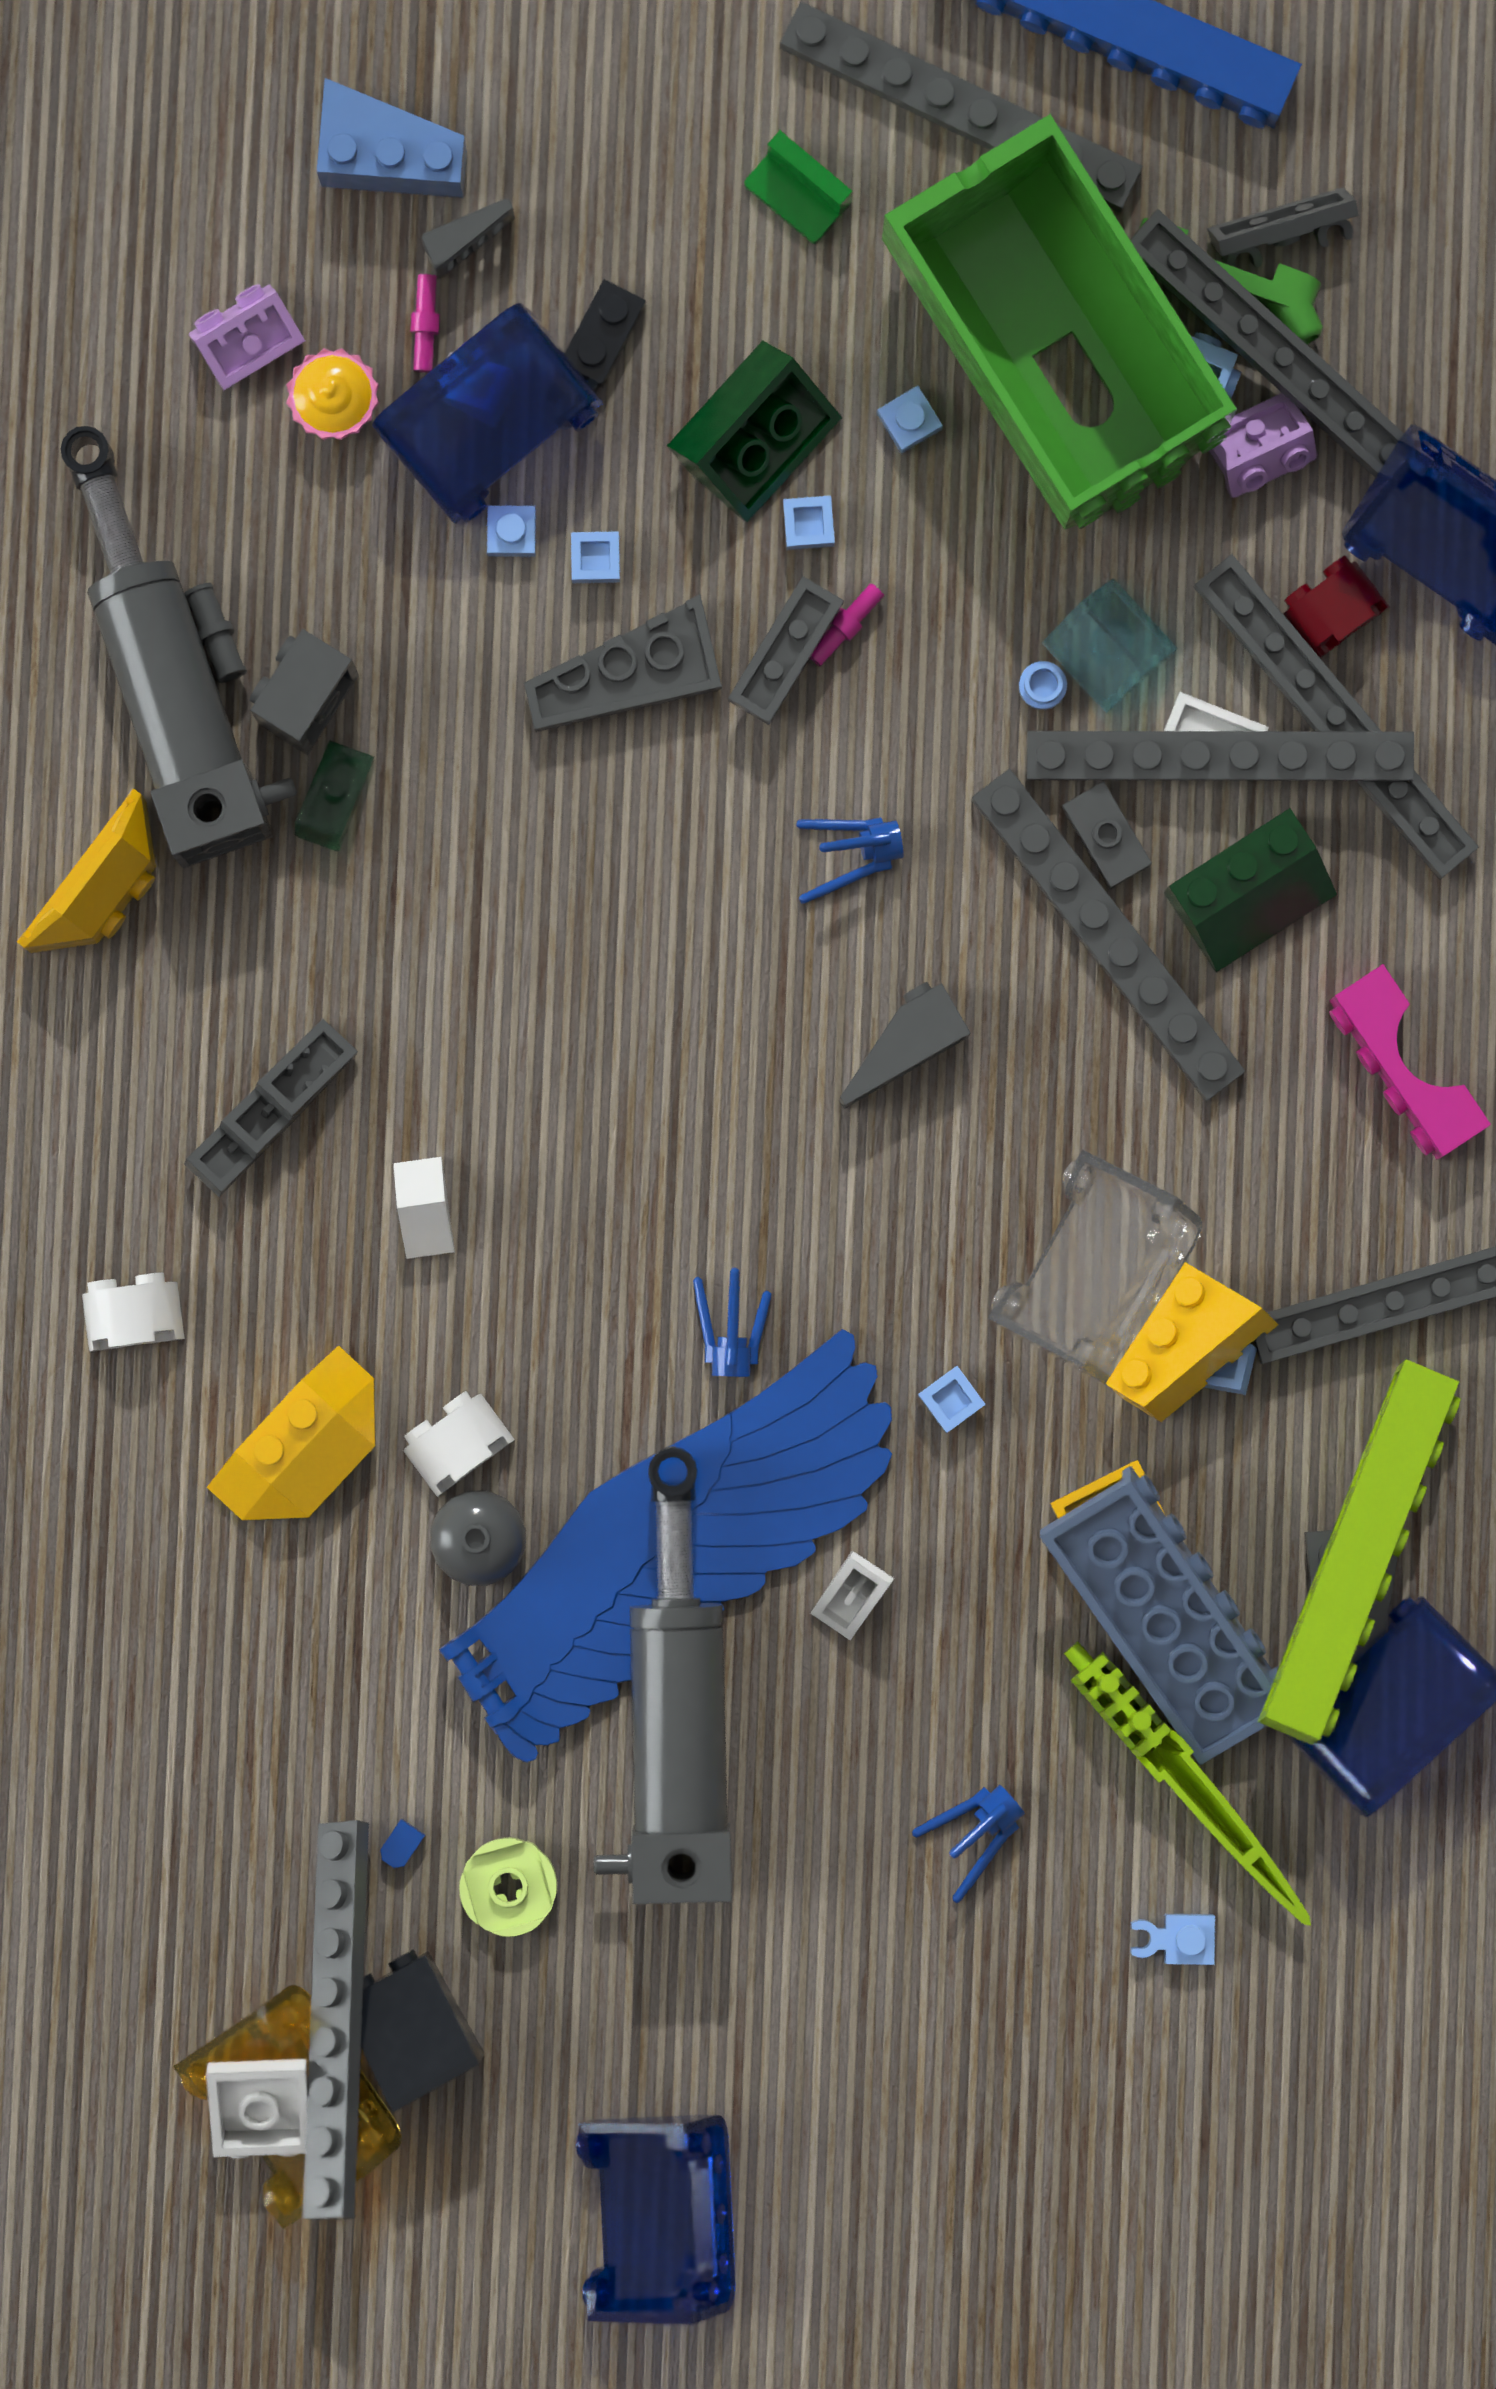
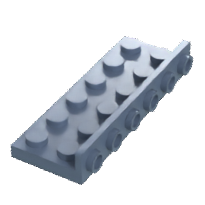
(1165, 1614)

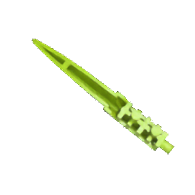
(1169, 1759)

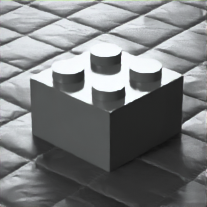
(303, 690)

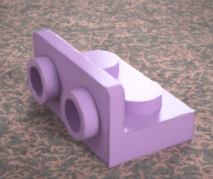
(245, 335)
(1264, 445)

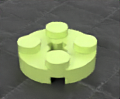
(494, 1910)

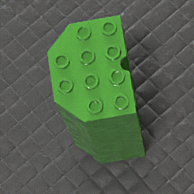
(1023, 259)

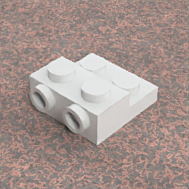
(258, 2107)

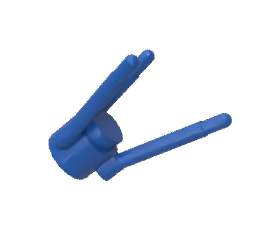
(877, 842)
(731, 1354)
(996, 1813)

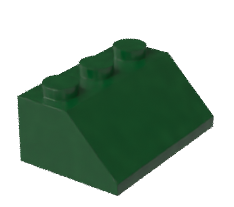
(755, 430)
(1252, 890)

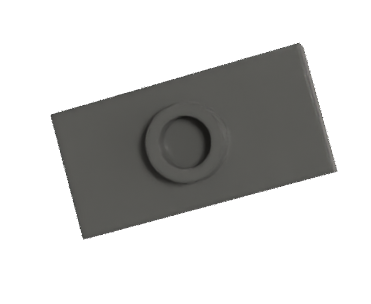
(1106, 835)

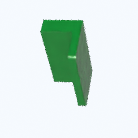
(798, 188)

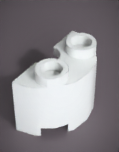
(132, 1313)
(457, 1442)

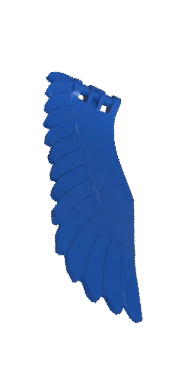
(763, 1490)

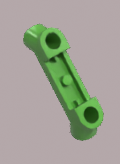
(1287, 296)

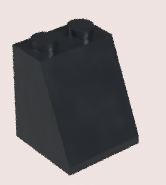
(414, 2030)

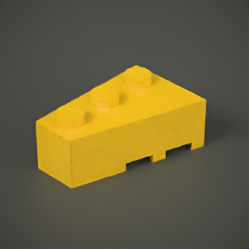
(1185, 1342)

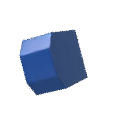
(401, 1844)

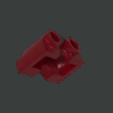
(1334, 606)

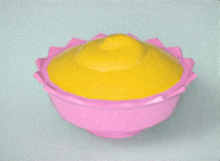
(332, 394)

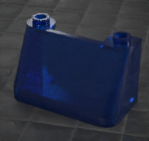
(486, 411)
(1435, 522)
(1402, 1707)
(661, 2219)

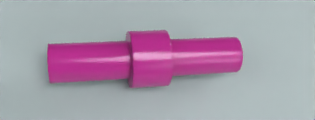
(425, 323)
(847, 623)

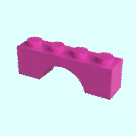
(1440, 1114)

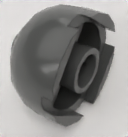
(478, 1538)

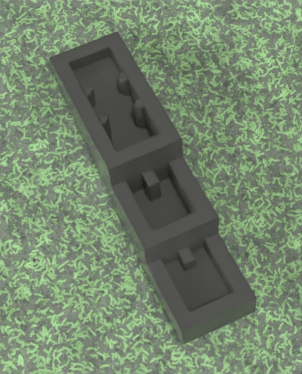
(270, 1107)

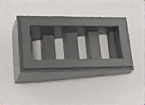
(460, 238)

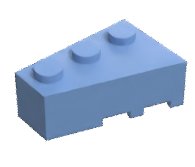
(386, 148)

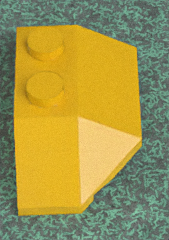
(99, 885)
(303, 1444)

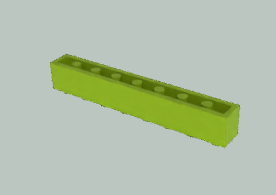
(1359, 1552)

